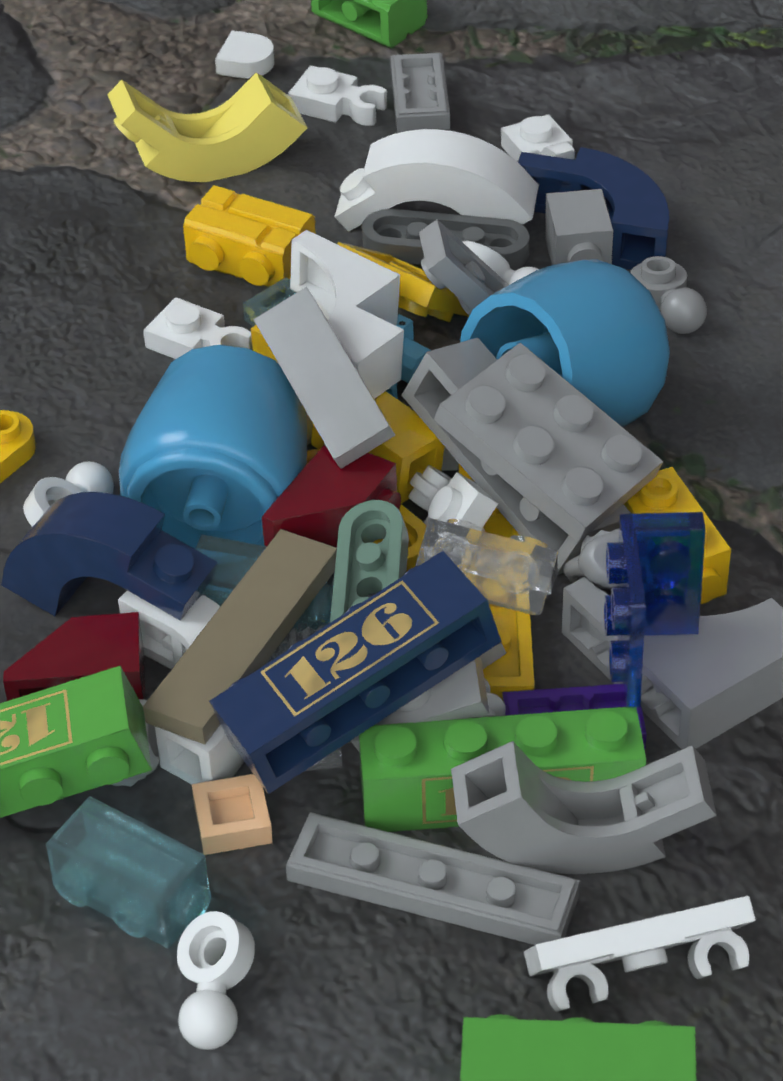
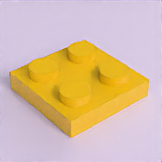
(416, 291)

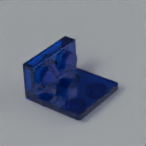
(656, 590)

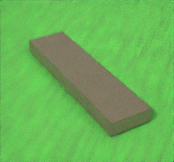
(241, 634)

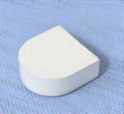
(245, 55)

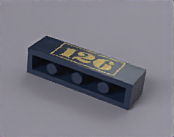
(356, 671)

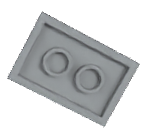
(548, 441)

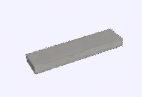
(433, 880)

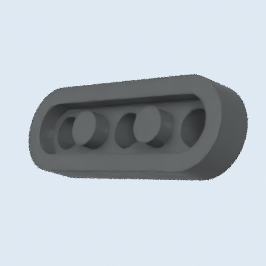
(398, 231)

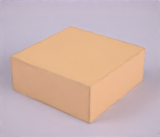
(231, 814)

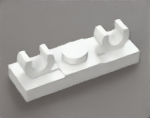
(642, 946)

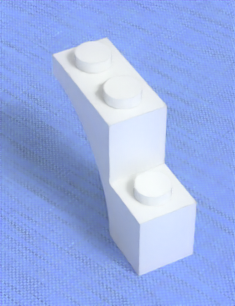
(357, 302)

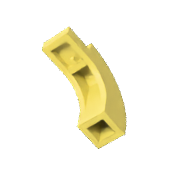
(212, 144)

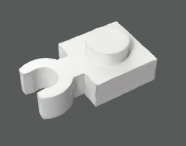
(330, 94)
(188, 327)

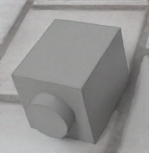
(578, 227)

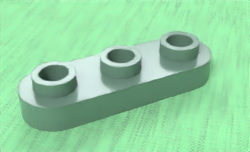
(364, 565)

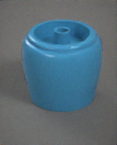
(588, 326)
(216, 444)

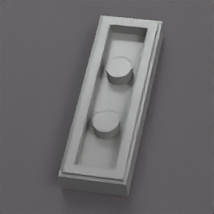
(324, 378)

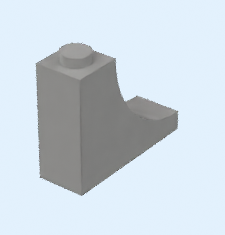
(693, 681)

